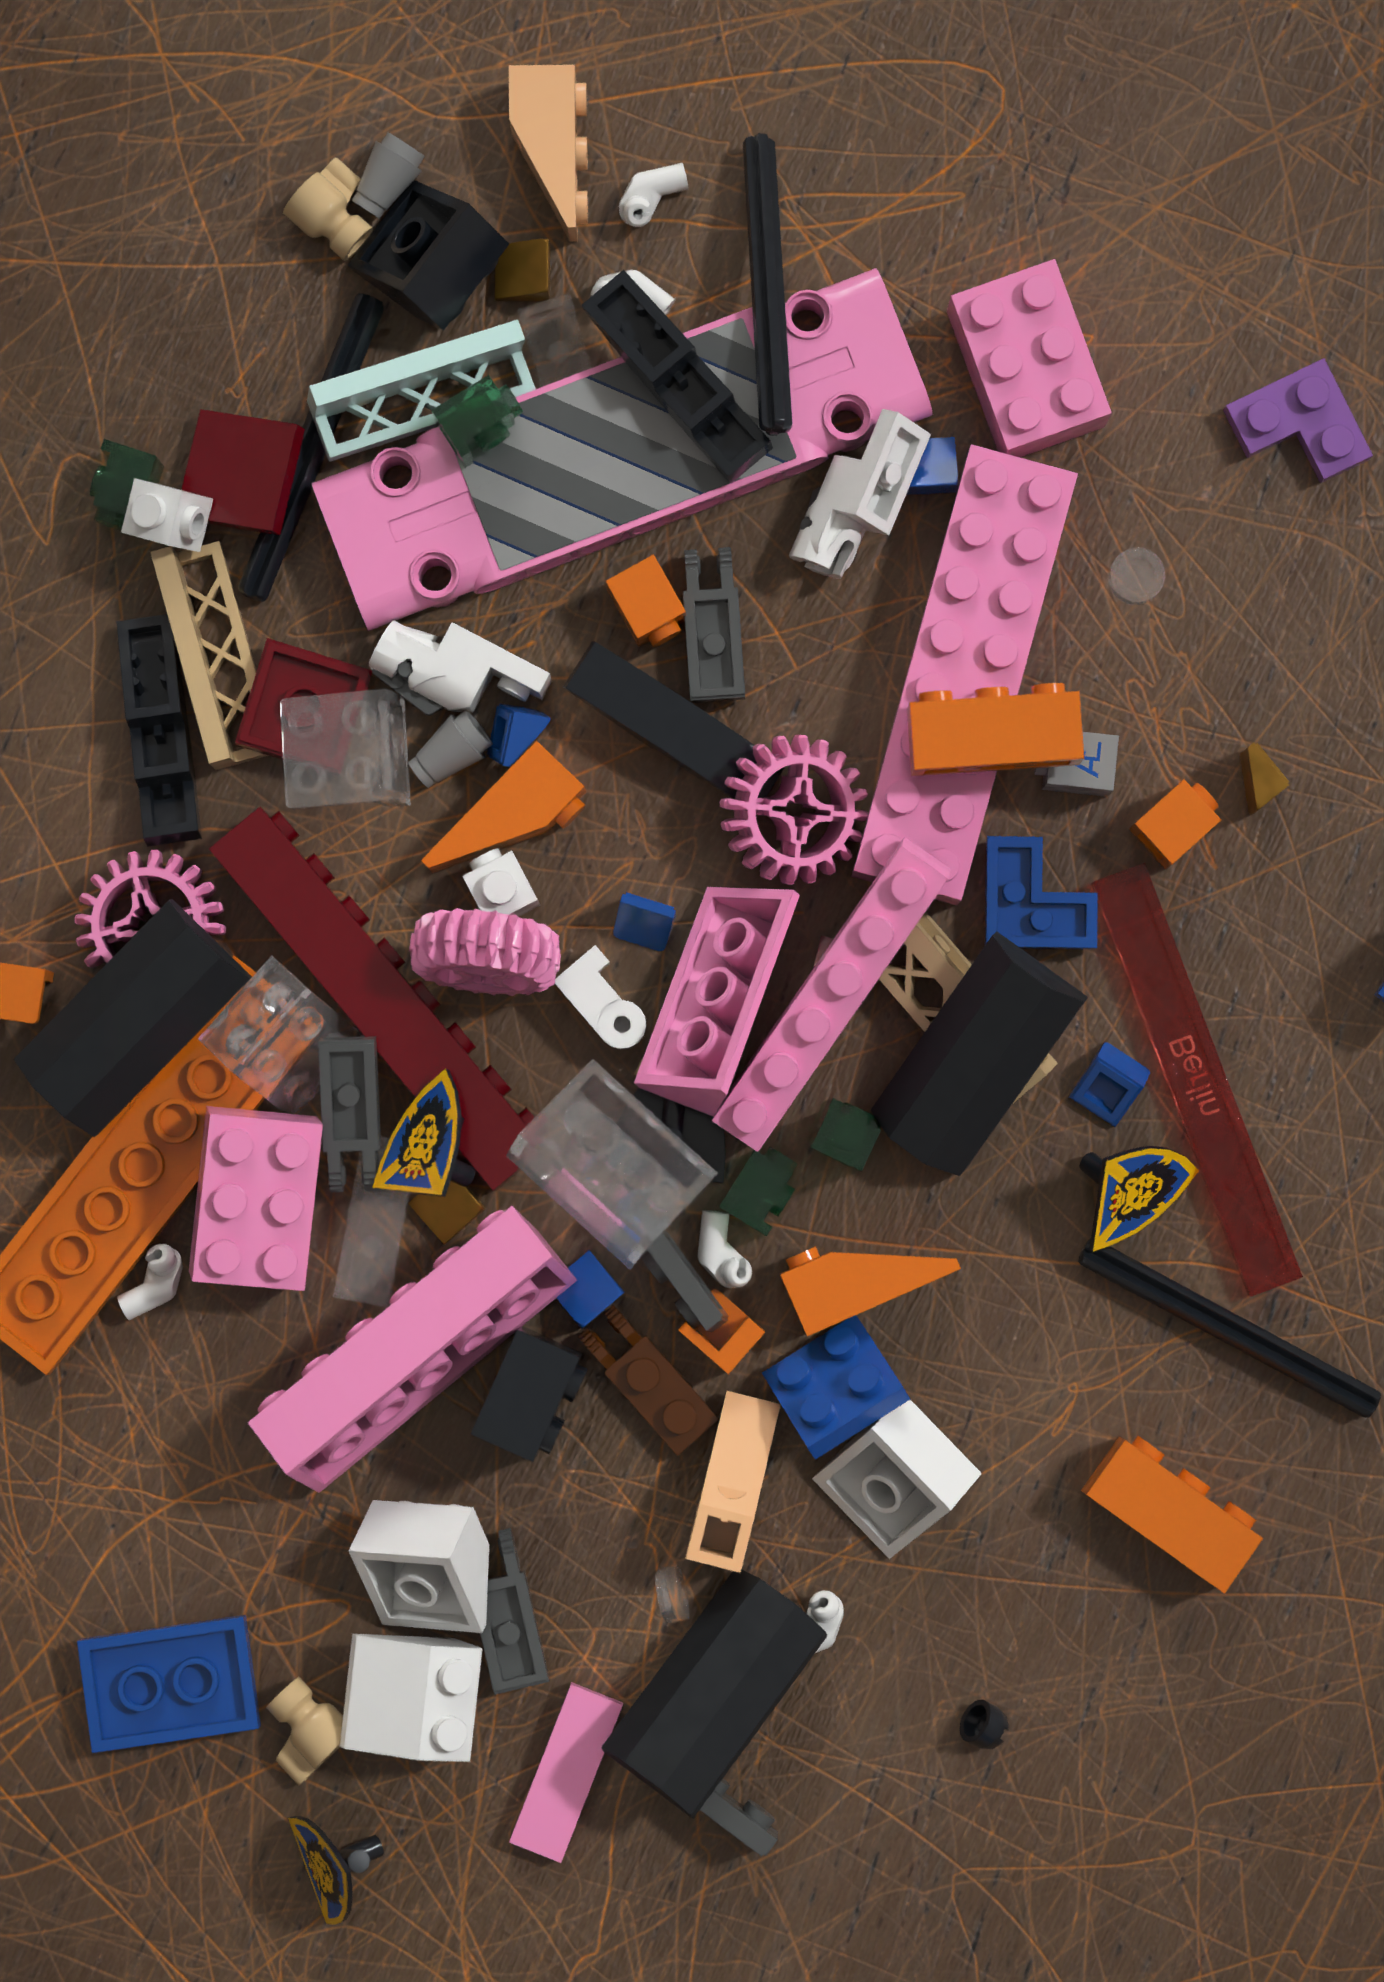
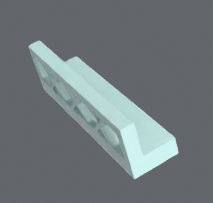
(408, 373)

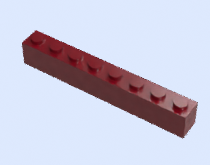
(368, 984)

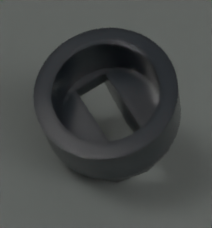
(979, 1734)

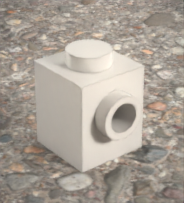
(167, 515)
(500, 884)

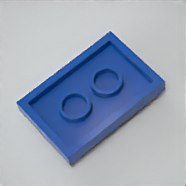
(169, 1683)

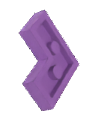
(1303, 406)

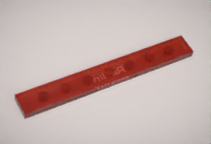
(1196, 1080)

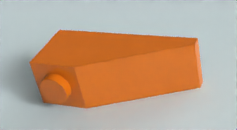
(519, 806)
(846, 1284)

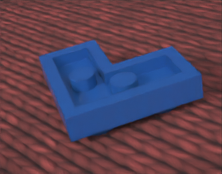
(1021, 909)

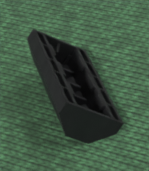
(131, 1019)
(976, 1056)
(715, 1691)

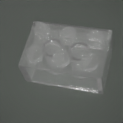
(611, 1164)

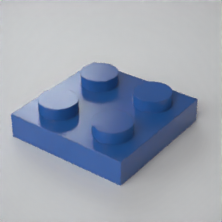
(835, 1386)

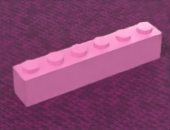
(831, 994)

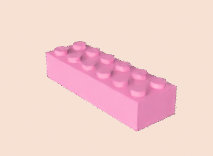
(411, 1350)

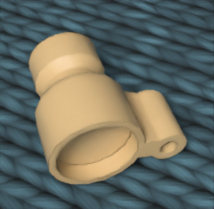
(321, 209)
(314, 1730)

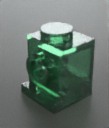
(477, 418)
(114, 482)
(846, 1134)
(761, 1189)

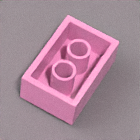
(1028, 360)
(255, 1198)

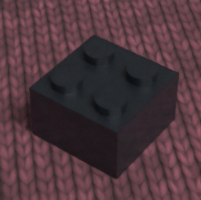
(528, 1394)

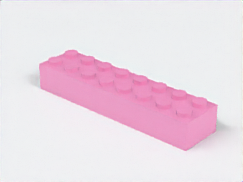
(969, 639)

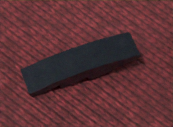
(677, 376)
(661, 718)
(158, 730)

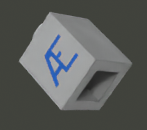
(1093, 775)

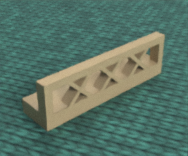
(192, 647)
(944, 964)

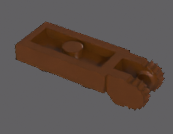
(652, 1385)

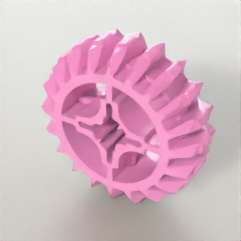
(797, 789)
(142, 898)
(485, 952)

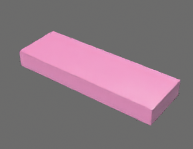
(566, 1772)

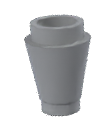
(387, 174)
(450, 749)

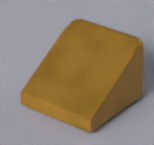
(524, 272)
(1260, 777)
(448, 1214)

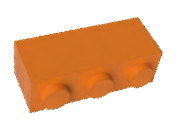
(995, 730)
(1173, 1511)

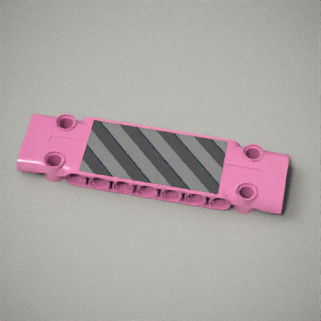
(607, 460)

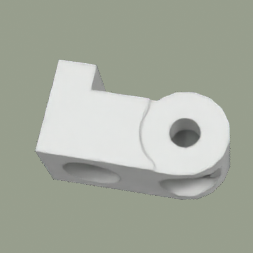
(614, 1020)

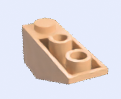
(544, 126)
(733, 1481)

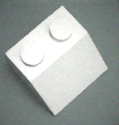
(897, 1478)
(424, 1565)
(411, 1697)

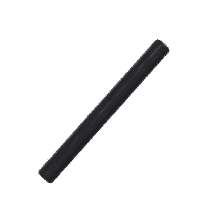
(767, 285)
(346, 358)
(1231, 1329)

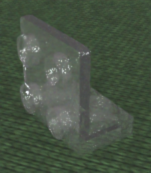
(345, 749)
(273, 1036)

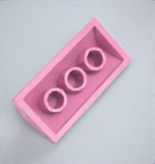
(715, 995)

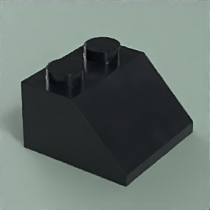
(429, 254)

